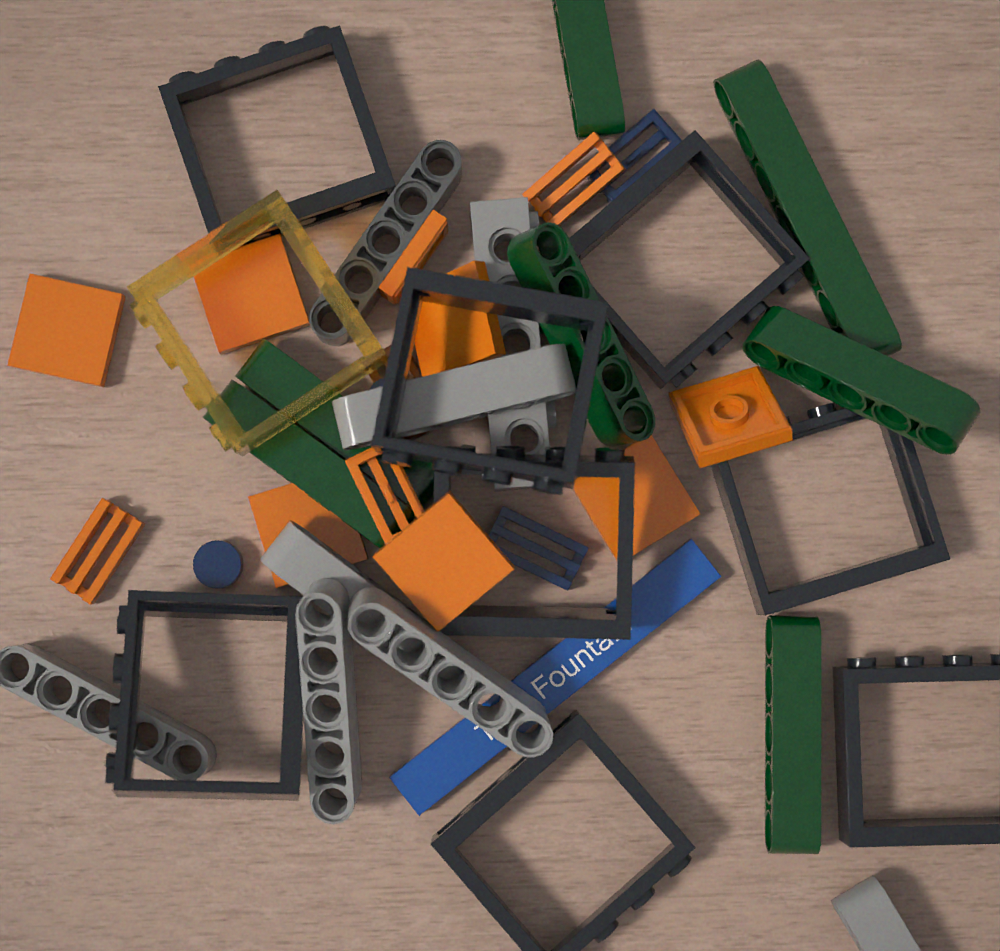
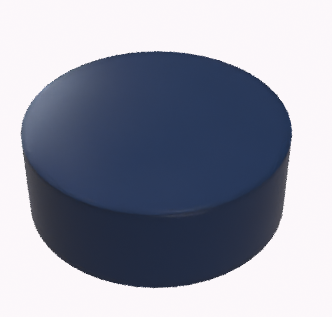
(218, 564)

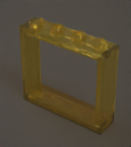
(177, 353)

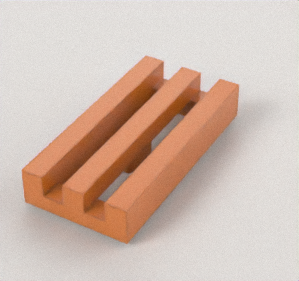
(605, 154)
(415, 255)
(370, 456)
(75, 585)

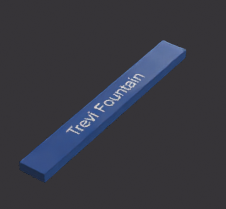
(556, 677)

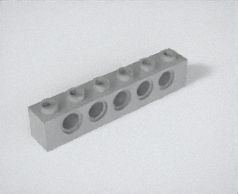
(492, 224)

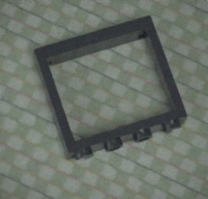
(270, 60)
(696, 153)
(499, 300)
(917, 501)
(560, 621)
(128, 669)
(510, 783)
(897, 832)

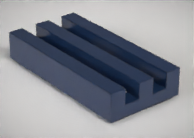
(664, 131)
(571, 565)

